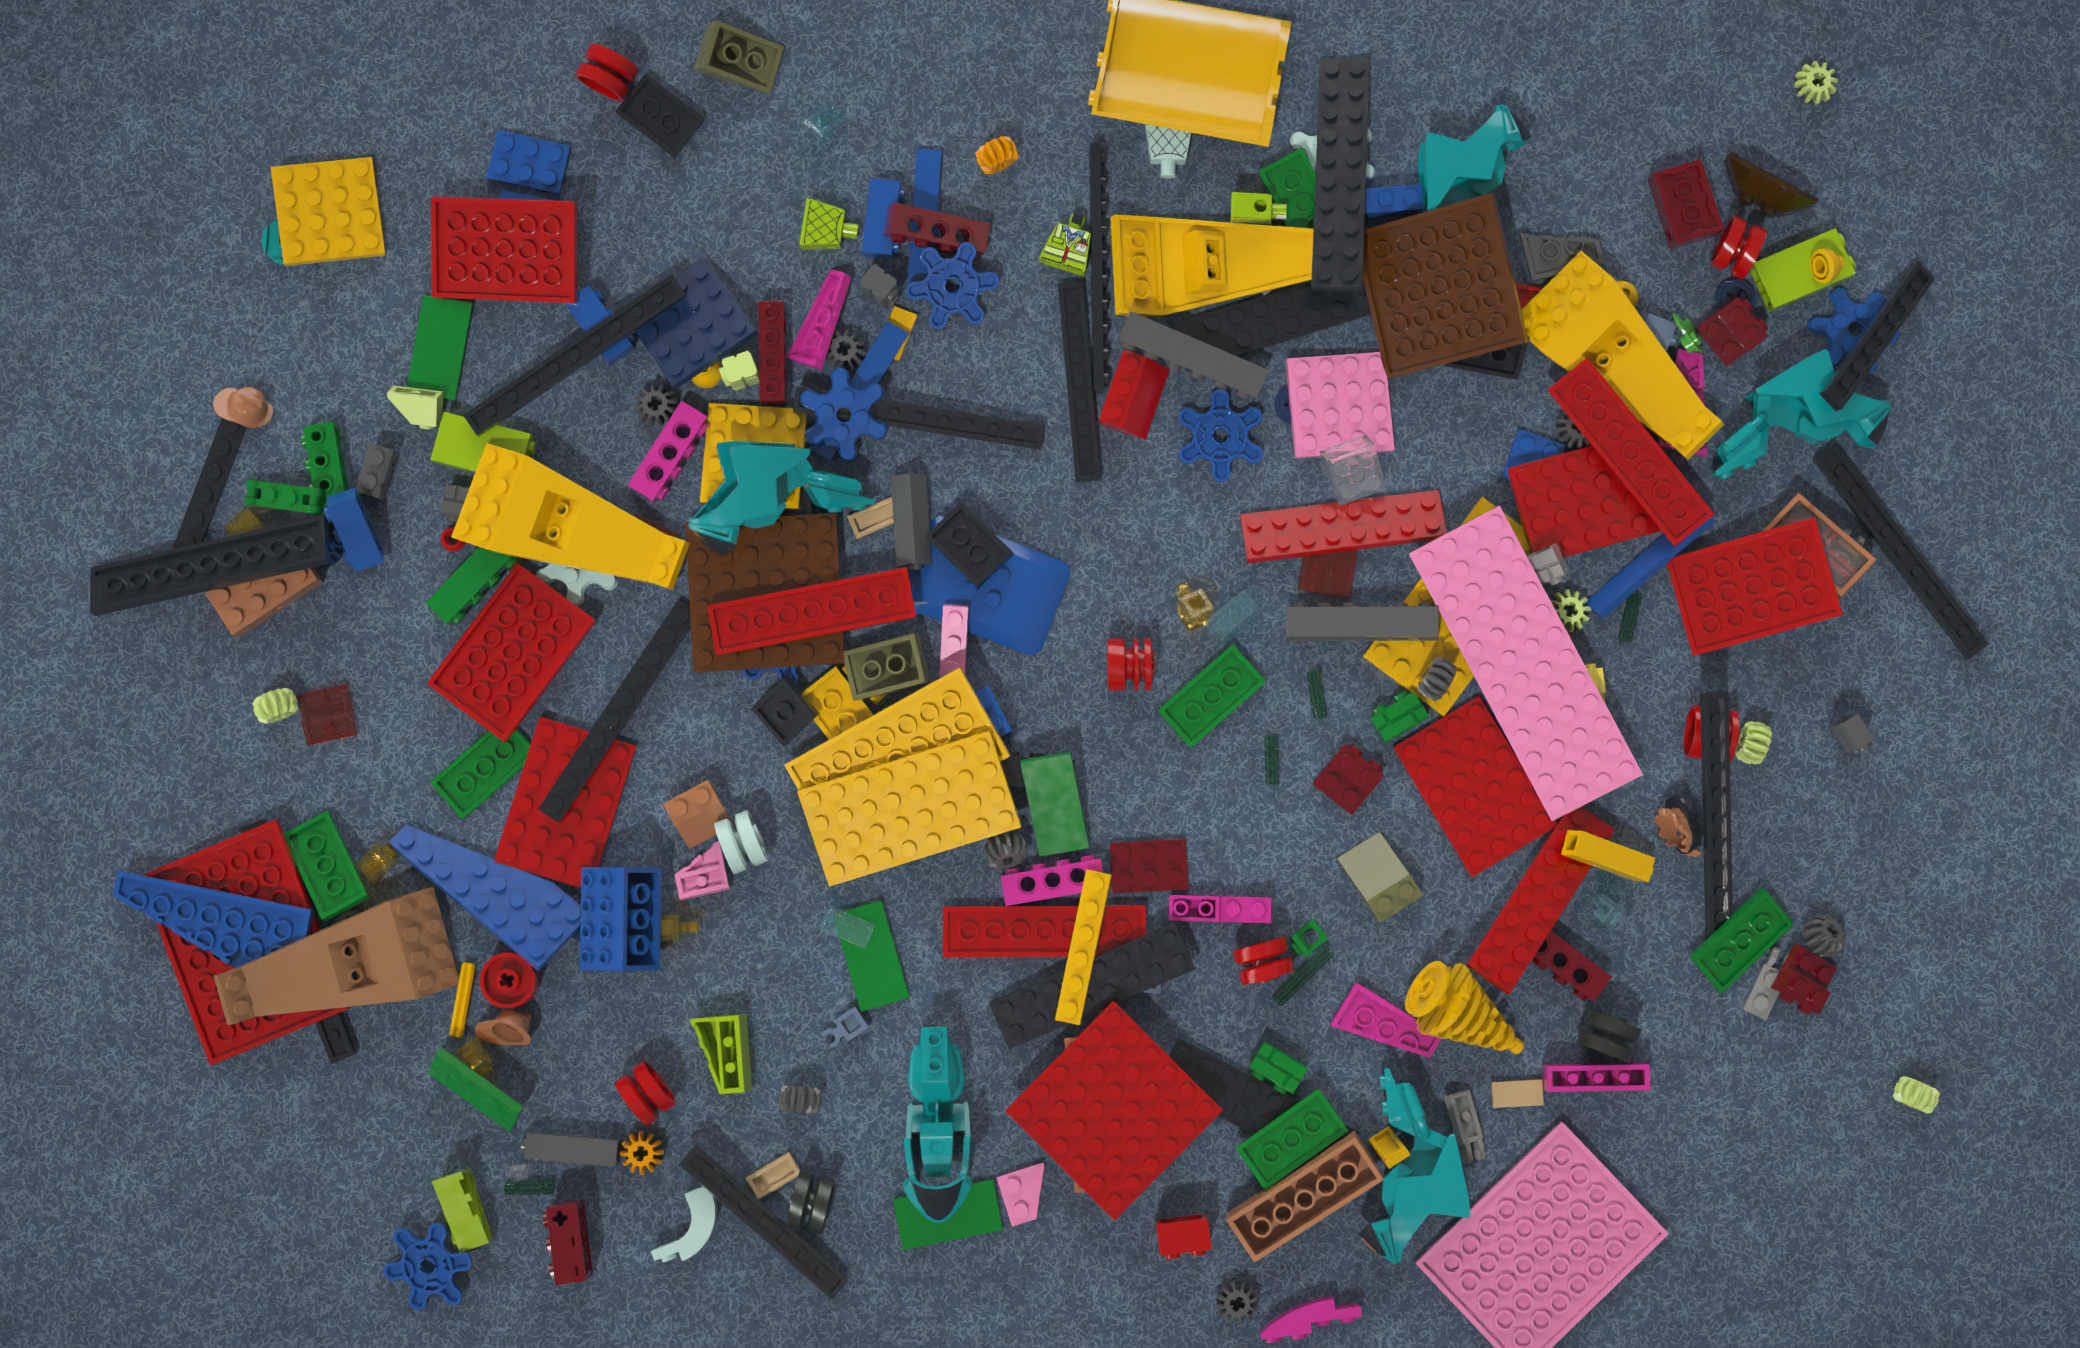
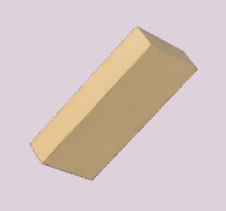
(872, 519)
(1517, 1093)
(773, 1175)

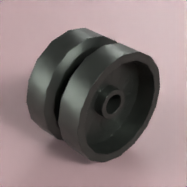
(1609, 1034)
(809, 1202)

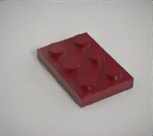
(1148, 866)

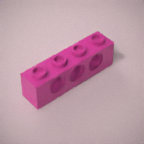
(655, 459)
(1015, 895)
(1596, 1077)

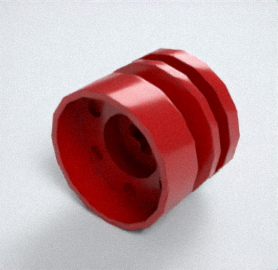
(1129, 664)
(1692, 734)

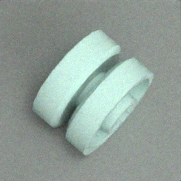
(744, 840)

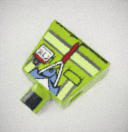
(1068, 247)

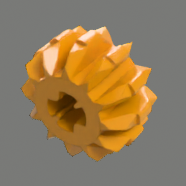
(997, 155)
(635, 1146)

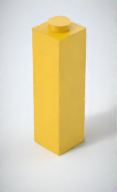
(1608, 856)

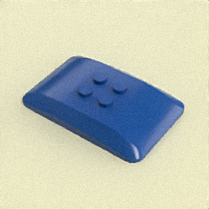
(1009, 608)

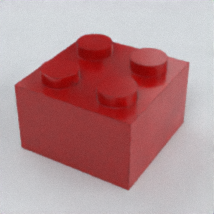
(1183, 1236)

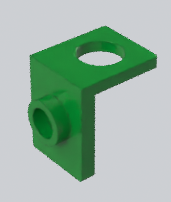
(1300, 946)

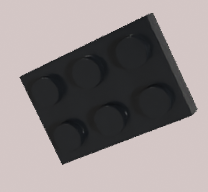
(660, 115)
(969, 545)

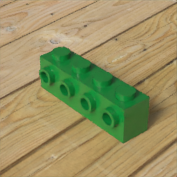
(325, 460)
(469, 584)

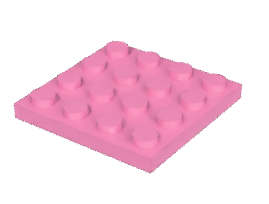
(1338, 401)

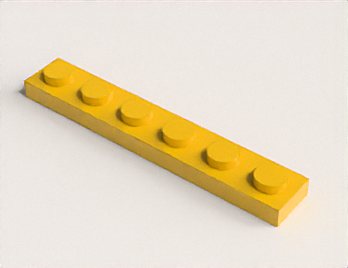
(1083, 947)

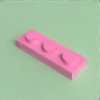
(954, 638)

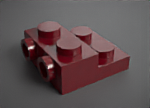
(1732, 330)
(1349, 778)
(1804, 980)

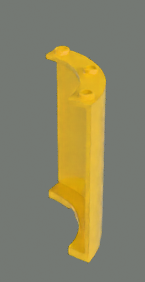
(1191, 69)

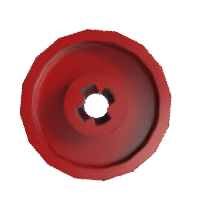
(606, 72)
(1738, 247)
(1263, 960)
(495, 980)
(645, 1093)

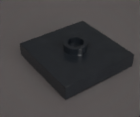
(785, 711)

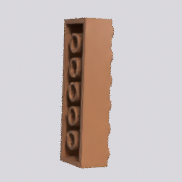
(1304, 1196)

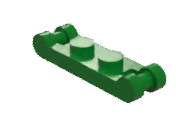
(283, 496)

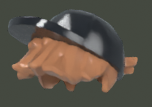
(1675, 817)

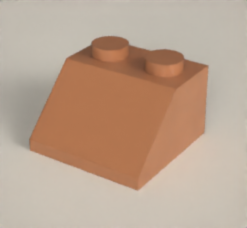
(696, 813)

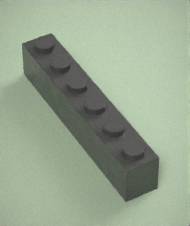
(1191, 354)
(1362, 623)

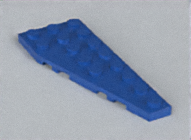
(511, 903)
(215, 920)

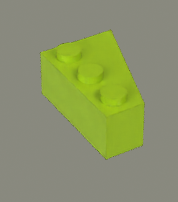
(727, 1050)
(463, 1210)

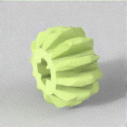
(1820, 91)
(1577, 607)
(275, 705)
(1753, 742)
(1916, 1094)

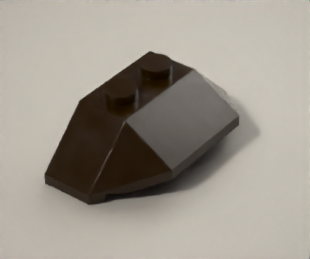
(1764, 189)

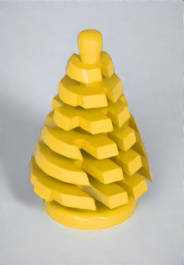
(1457, 1009)

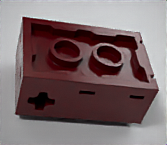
(1685, 204)
(568, 1242)

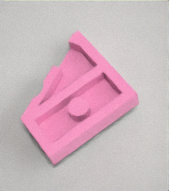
(704, 875)
(1022, 1193)

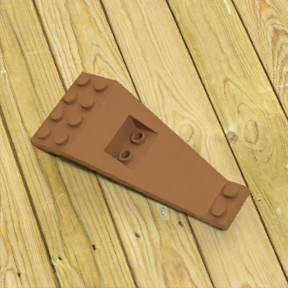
(393, 949)

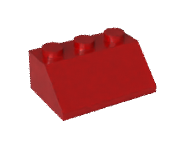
(1134, 395)

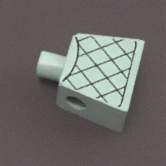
(1167, 148)

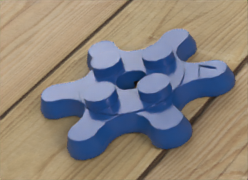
(945, 301)
(1846, 312)
(844, 396)
(1220, 418)
(413, 1271)

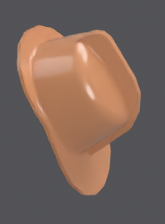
(243, 407)
(506, 1029)

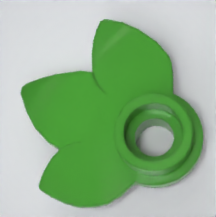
(1690, 339)

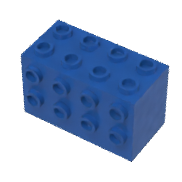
(620, 919)

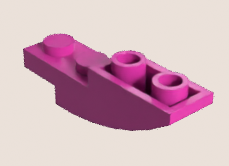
(1220, 909)
(1297, 1320)

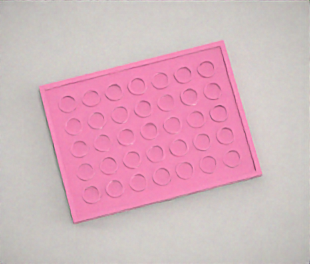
(1542, 1245)

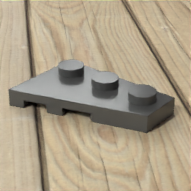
(1549, 255)

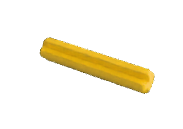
(462, 1000)

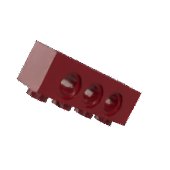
(897, 229)
(772, 353)
(1594, 979)

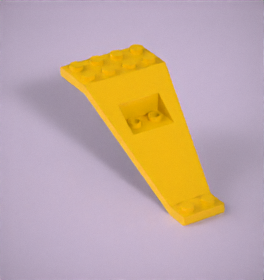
(1166, 264)
(1588, 317)
(521, 504)

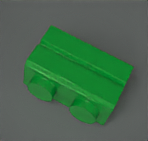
(1398, 717)
(1277, 1067)

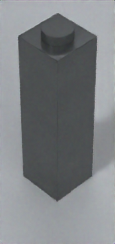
(911, 521)
(571, 1148)

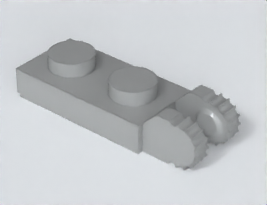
(1762, 996)
(1465, 1125)

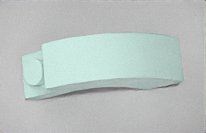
(703, 1221)

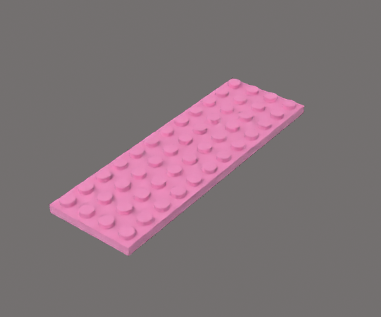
(1525, 663)

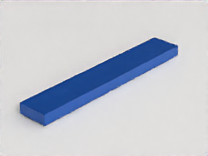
(925, 197)
(870, 371)
(1639, 572)

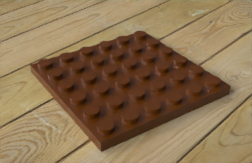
(1441, 287)
(766, 560)

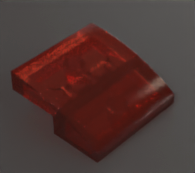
(1328, 573)
(329, 725)

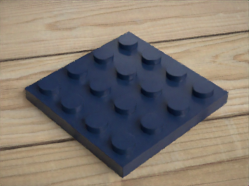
(697, 328)

